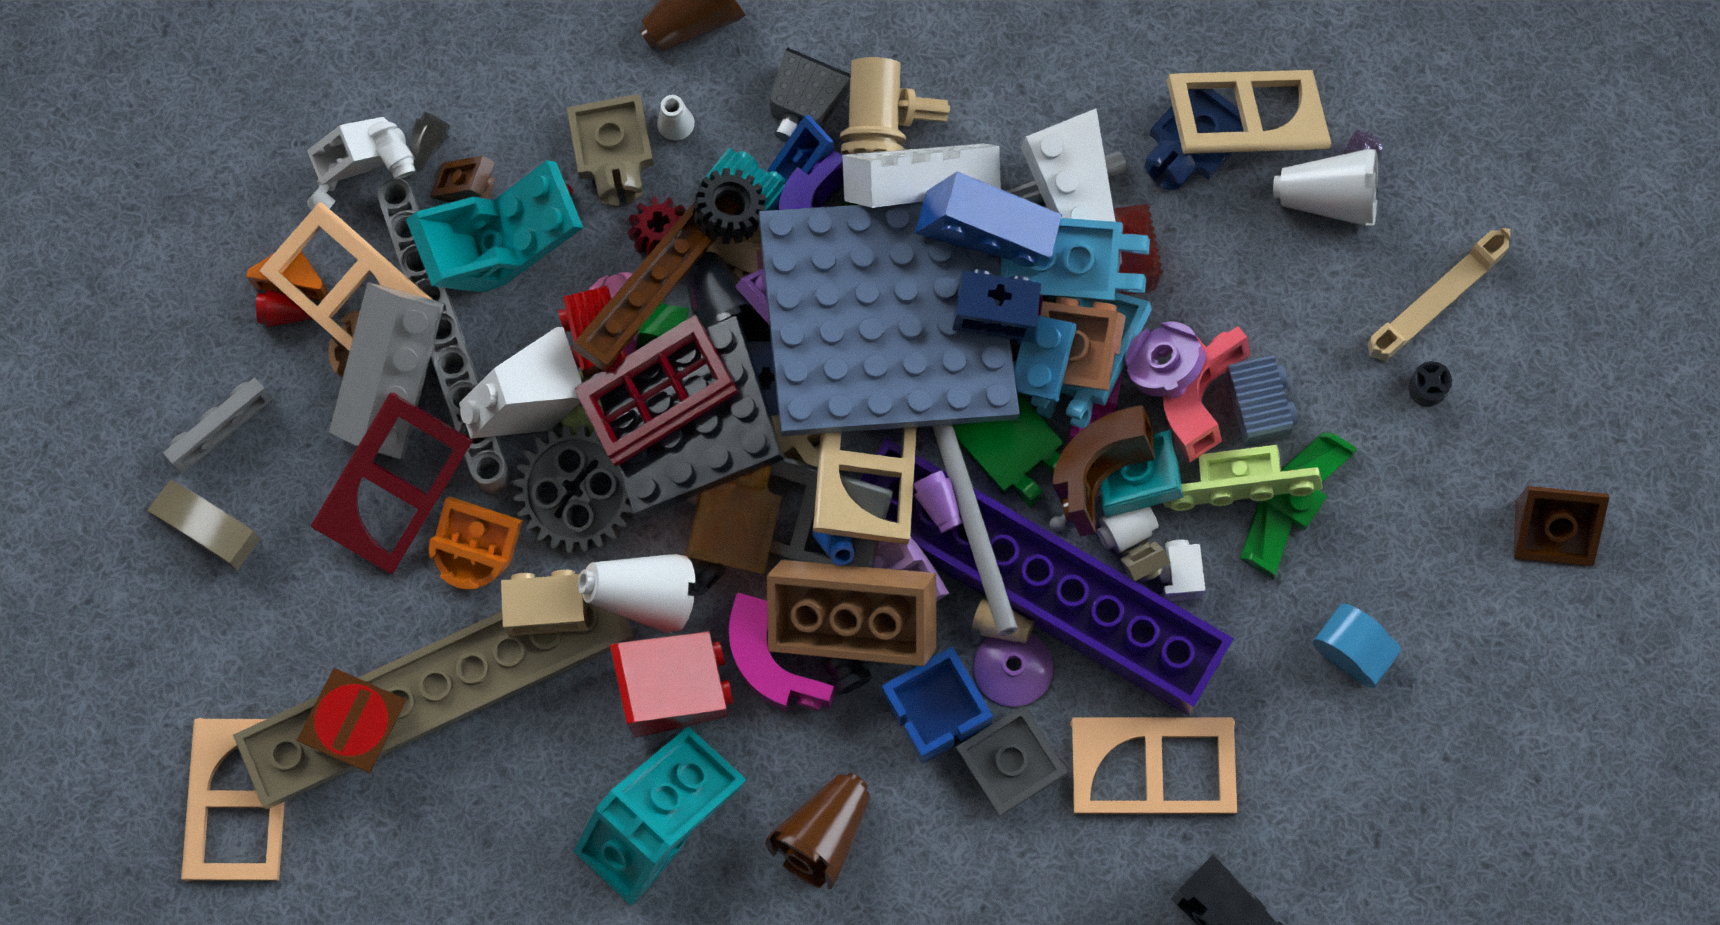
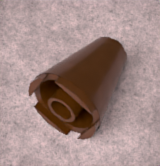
(683, 20)
(822, 831)

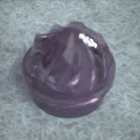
(1363, 141)

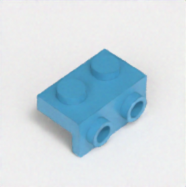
(1044, 359)

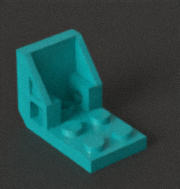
(491, 242)
(654, 812)

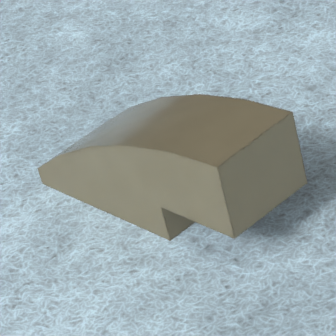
(204, 524)

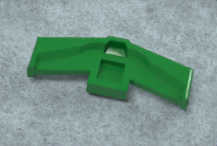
(1275, 516)

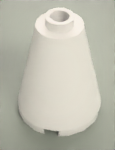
(1333, 187)
(642, 589)

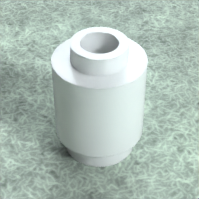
(1126, 529)

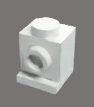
(1184, 572)

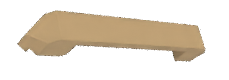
(1481, 258)

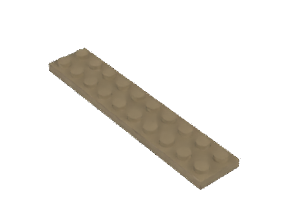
(440, 688)

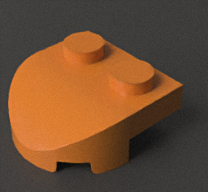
(473, 543)

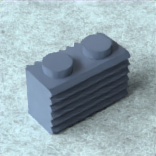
(1260, 400)

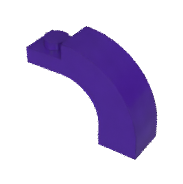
(813, 189)

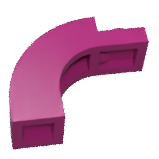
(760, 672)

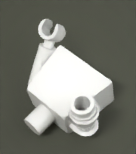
(356, 150)

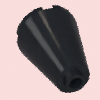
(717, 299)

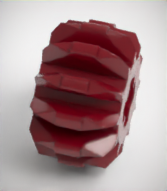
(645, 223)

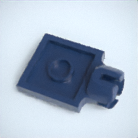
(1211, 115)

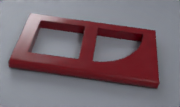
(340, 513)

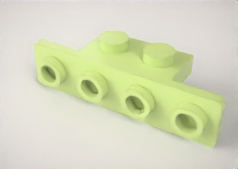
(1244, 475)

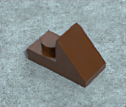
(464, 179)

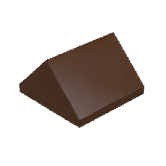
(1559, 525)

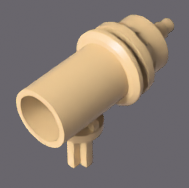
(881, 105)

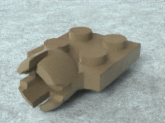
(611, 146)

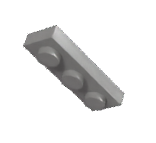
(217, 425)

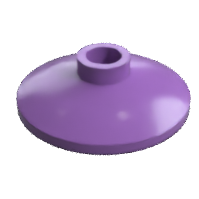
(1008, 686)

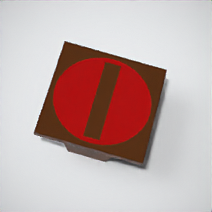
(351, 720)

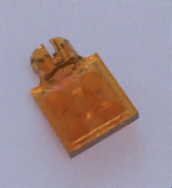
(735, 523)

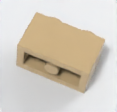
(543, 604)

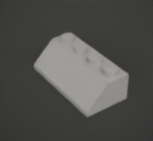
(386, 356)

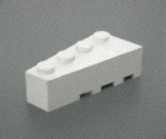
(1071, 168)
(906, 175)

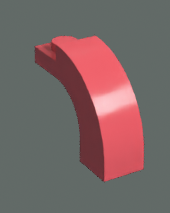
(1187, 418)

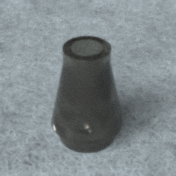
(426, 138)

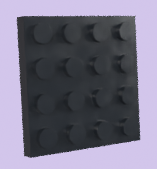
(712, 448)

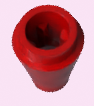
(278, 309)

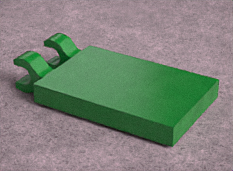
(1012, 450)

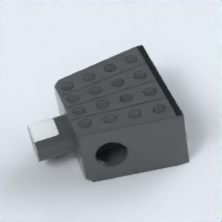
(804, 89)

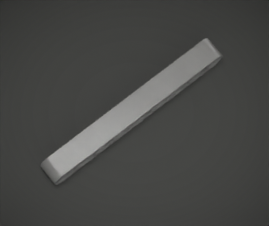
(447, 350)

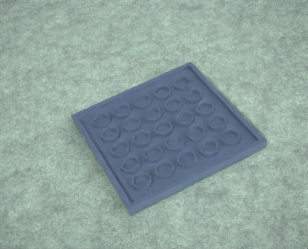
(869, 321)

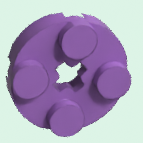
(1175, 375)

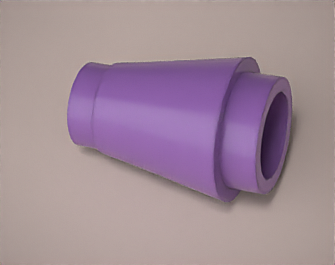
(938, 500)

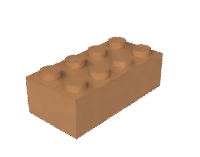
(852, 612)

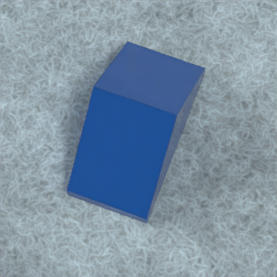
(803, 149)

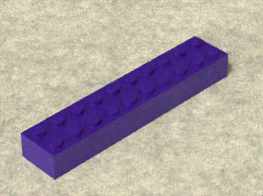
(1073, 596)

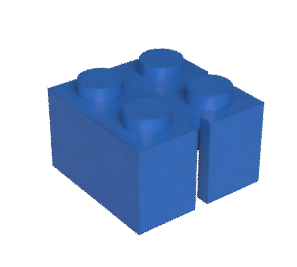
(937, 705)

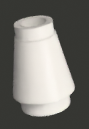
(674, 119)

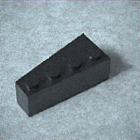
(1218, 898)

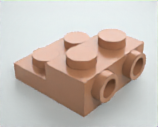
(1094, 341)

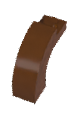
(1096, 453)

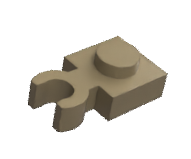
(1144, 561)

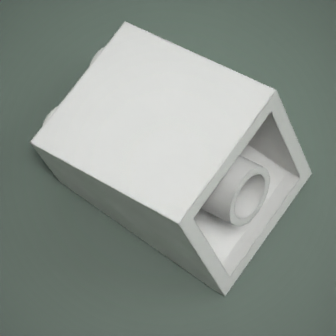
(525, 391)

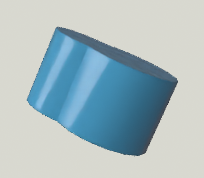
(1357, 645)

